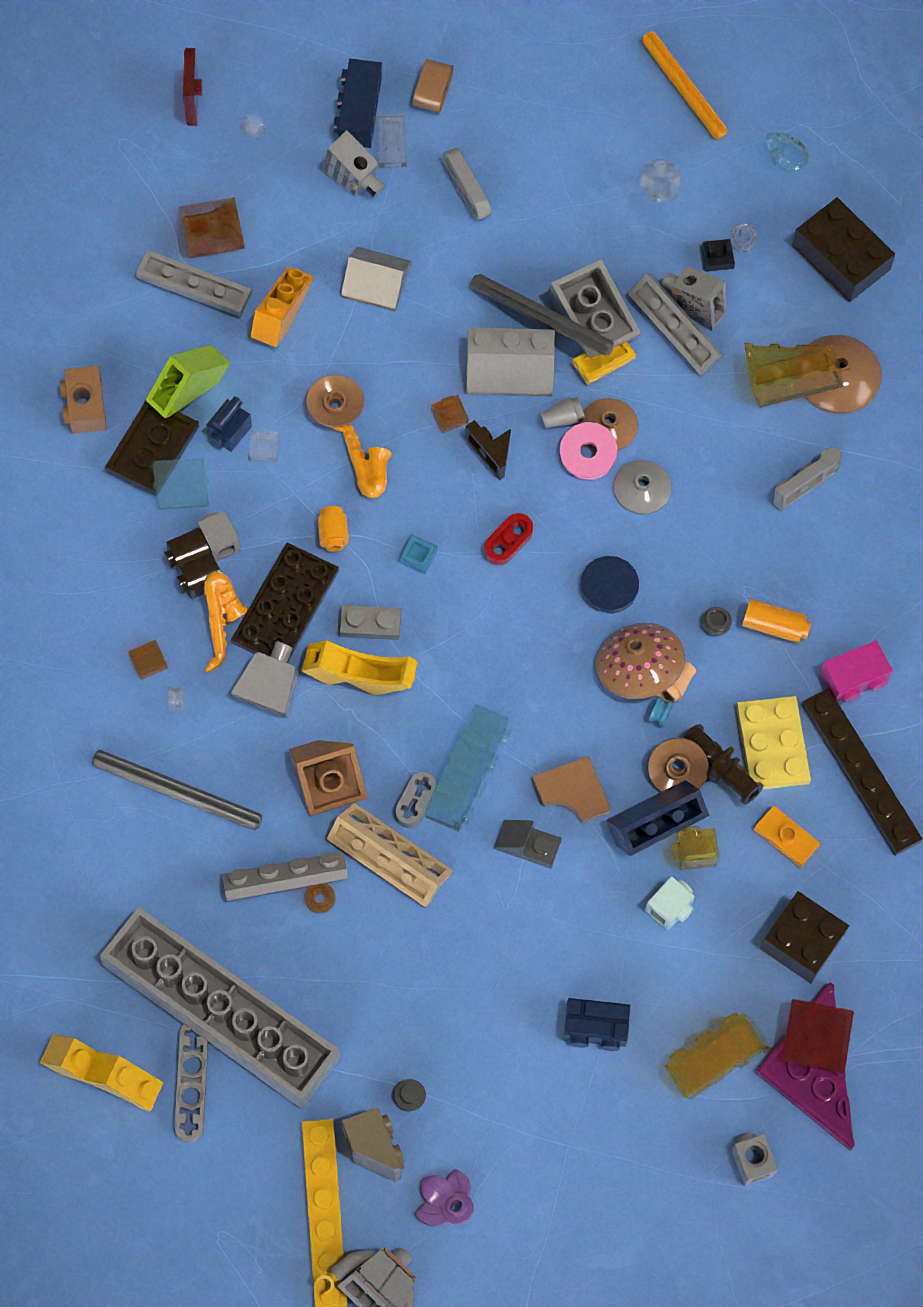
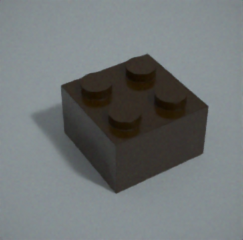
(804, 937)

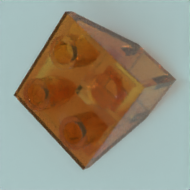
(212, 227)

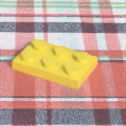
(773, 742)

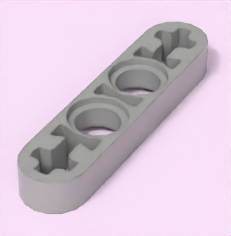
(190, 1081)

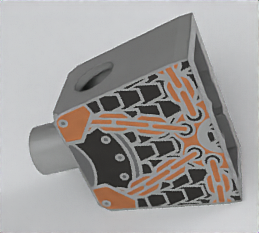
(699, 295)

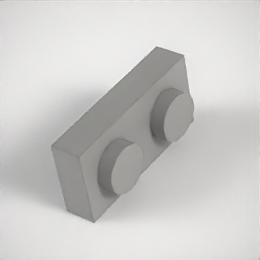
(370, 622)

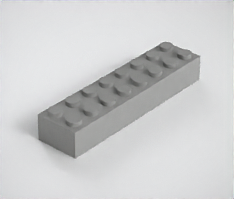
(220, 1007)

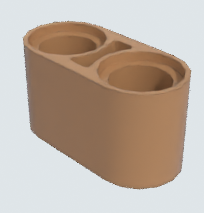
(433, 85)

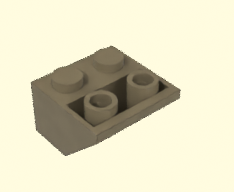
(370, 1144)

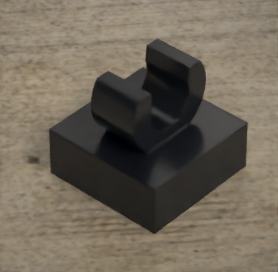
(718, 255)

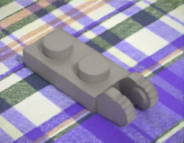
(807, 479)

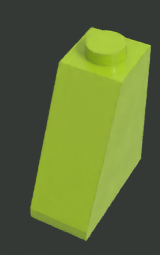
(186, 379)

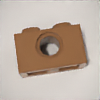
(87, 415)

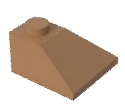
(328, 775)

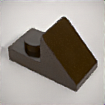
(493, 452)

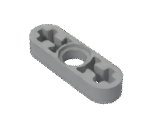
(467, 184)

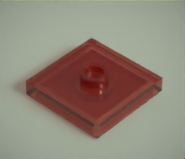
(191, 86)
(817, 1036)

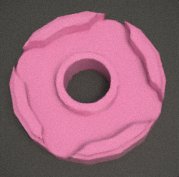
(588, 434)

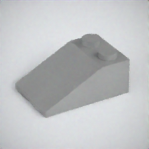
(595, 303)

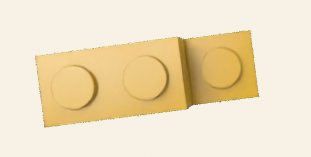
(368, 672)
(103, 1070)

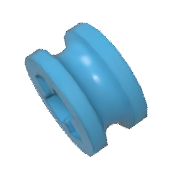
(661, 711)

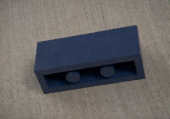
(359, 100)
(657, 818)

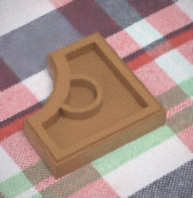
(573, 787)

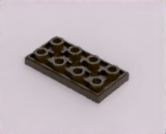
(285, 601)

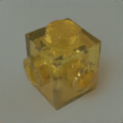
(695, 848)

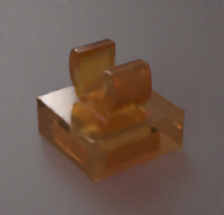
(449, 413)

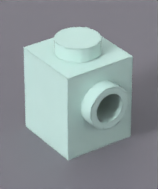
(671, 903)

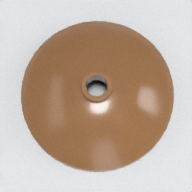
(859, 377)

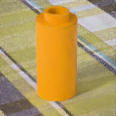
(776, 621)

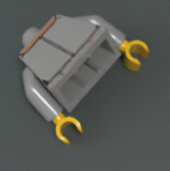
(374, 1278)

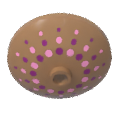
(640, 671)

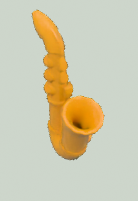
(370, 473)
(220, 599)

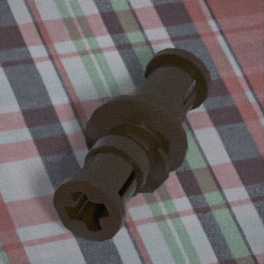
(725, 767)

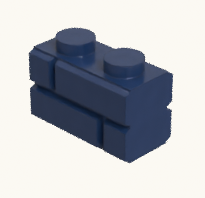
(596, 1023)

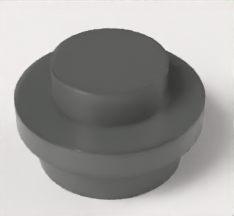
(716, 621)
(410, 1095)

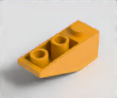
(280, 306)

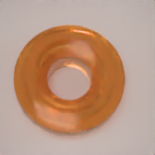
(323, 889)

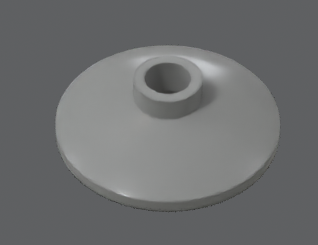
(640, 498)

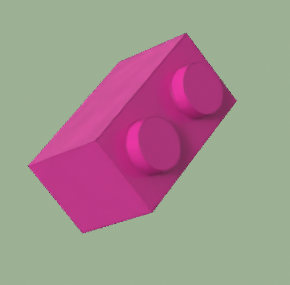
(856, 672)

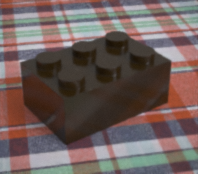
(843, 249)

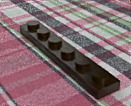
(862, 772)

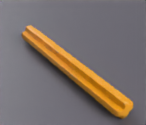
(684, 85)

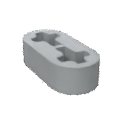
(409, 797)

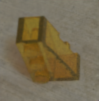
(791, 372)
(717, 1054)

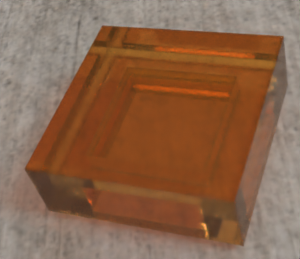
(148, 659)

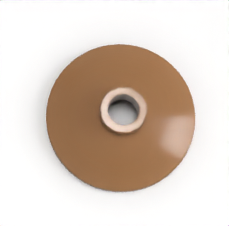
(333, 390)
(625, 424)
(661, 766)

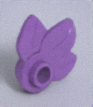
(442, 1196)

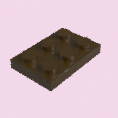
(150, 440)

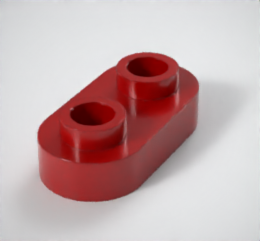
(507, 540)

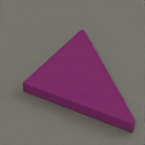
(812, 1090)

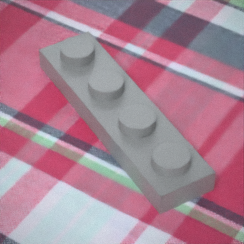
(193, 283)
(675, 324)
(284, 876)

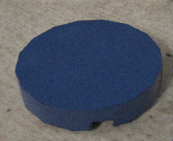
(609, 584)

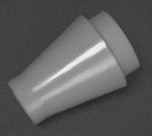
(564, 413)

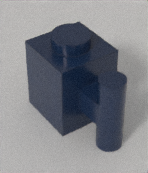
(229, 424)

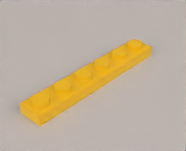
(323, 1208)

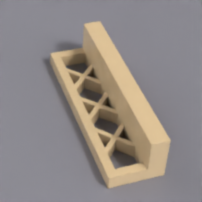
(386, 856)

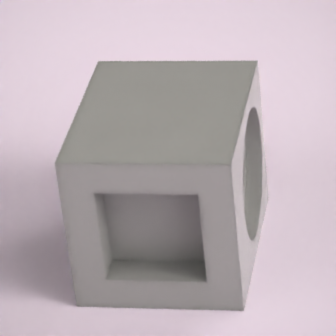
(219, 535)
(751, 1172)

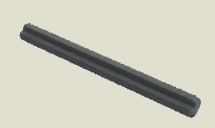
(542, 315)
(177, 789)

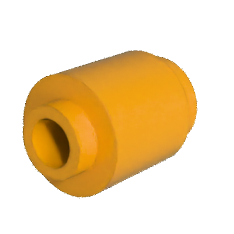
(333, 528)

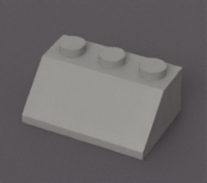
(510, 361)

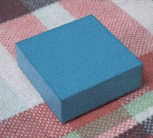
(418, 554)

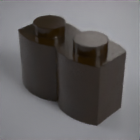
(192, 561)

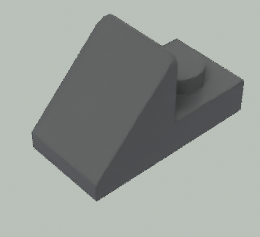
(527, 843)

